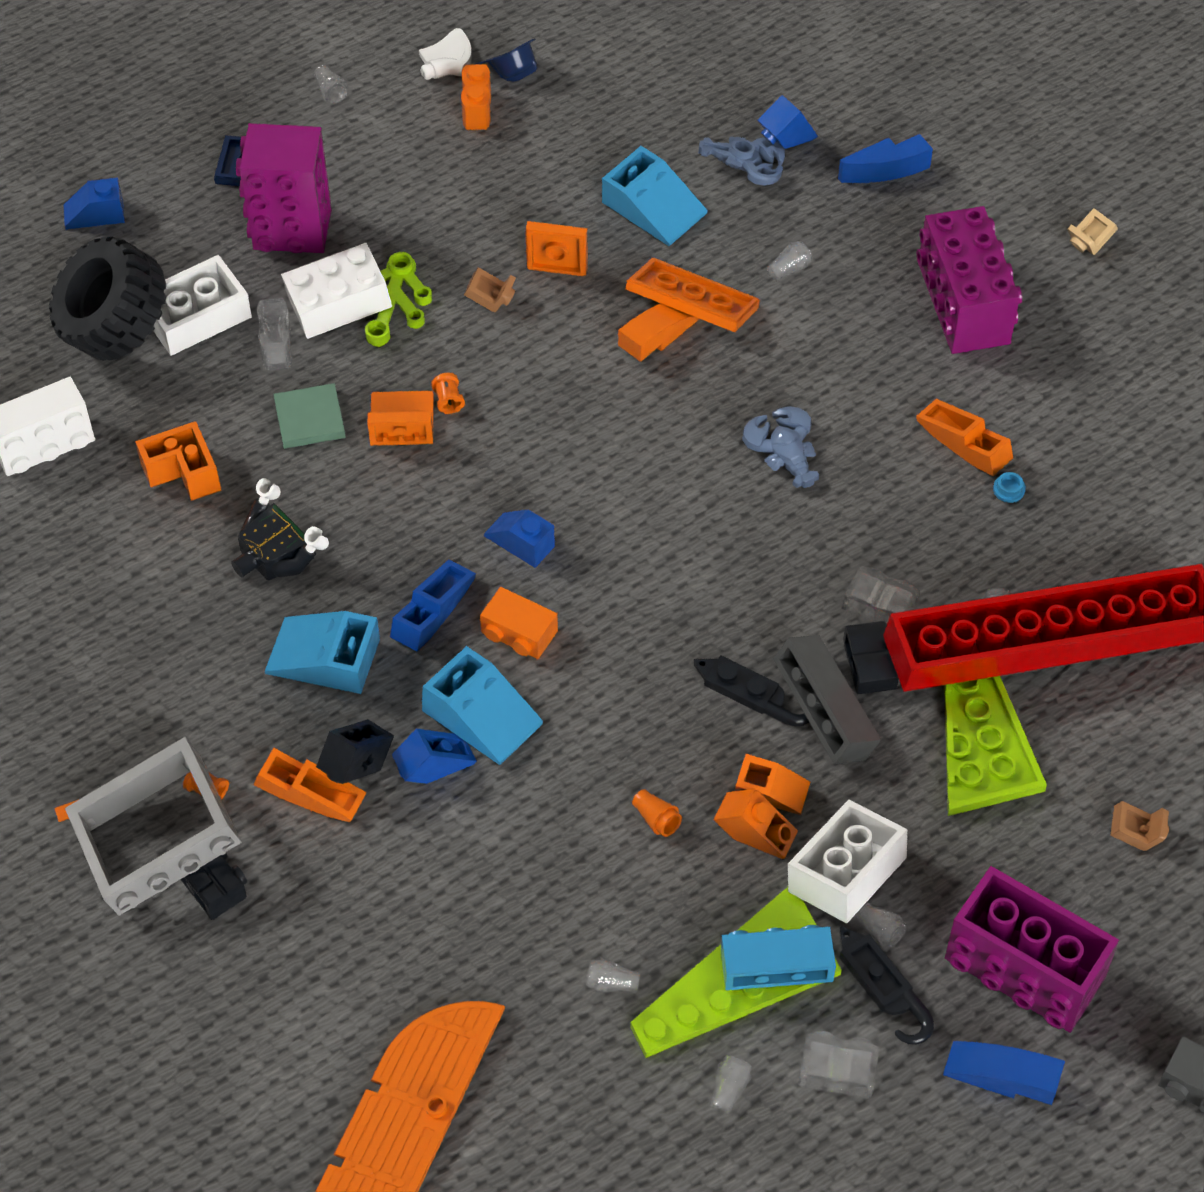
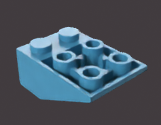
(651, 196)
(326, 649)
(479, 706)

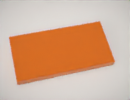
(693, 294)

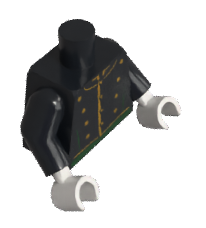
(273, 540)

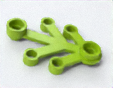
(396, 276)

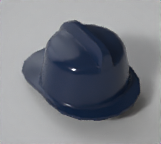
(514, 64)

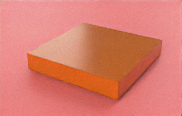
(556, 248)

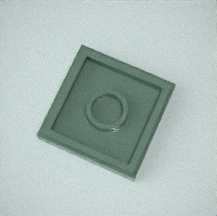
(309, 415)

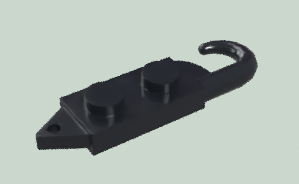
(747, 688)
(884, 982)

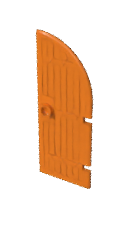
(421, 1088)

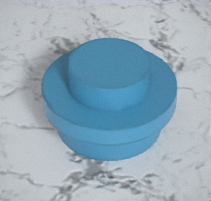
(1009, 487)

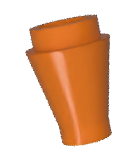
(659, 814)

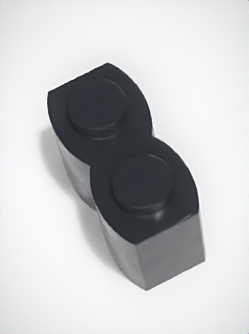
(869, 658)

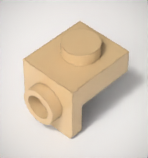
(1092, 232)

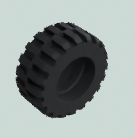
(107, 298)

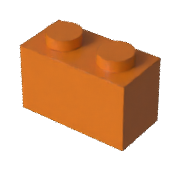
(518, 623)

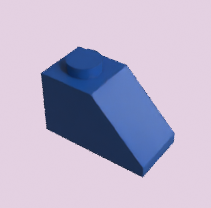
(786, 125)
(95, 205)
(523, 535)
(432, 755)

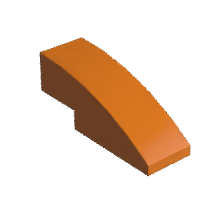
(653, 330)
(966, 436)
(308, 787)

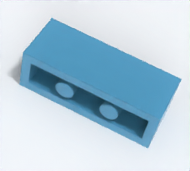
(777, 957)

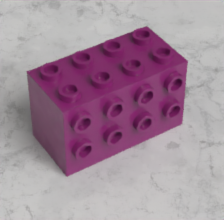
(285, 188)
(968, 279)
(1030, 949)

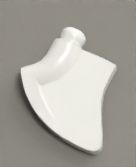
(446, 56)

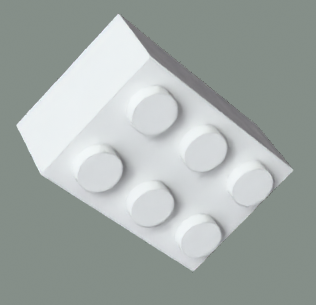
(336, 290)
(200, 305)
(43, 426)
(847, 861)

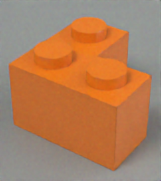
(180, 455)

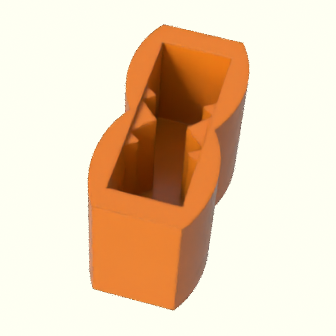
(476, 97)

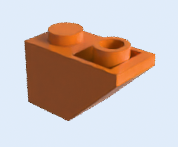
(775, 782)
(755, 822)

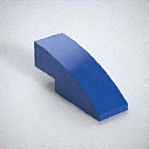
(886, 161)
(431, 605)
(1005, 1070)

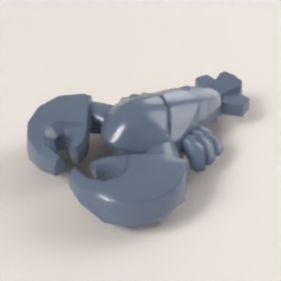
(747, 157)
(785, 443)

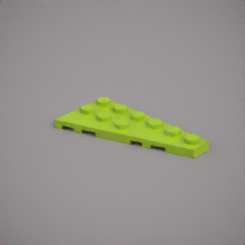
(986, 748)
(700, 998)

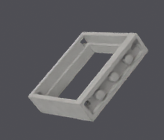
(131, 789)

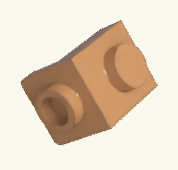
(489, 290)
(1138, 826)

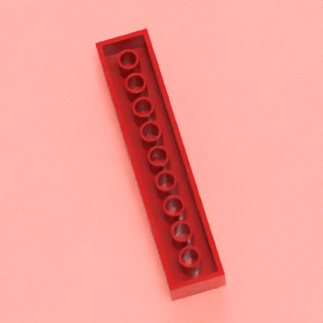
(1046, 627)

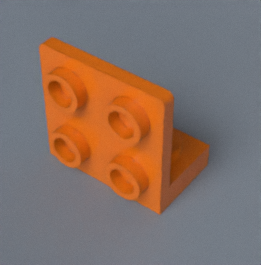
(401, 418)

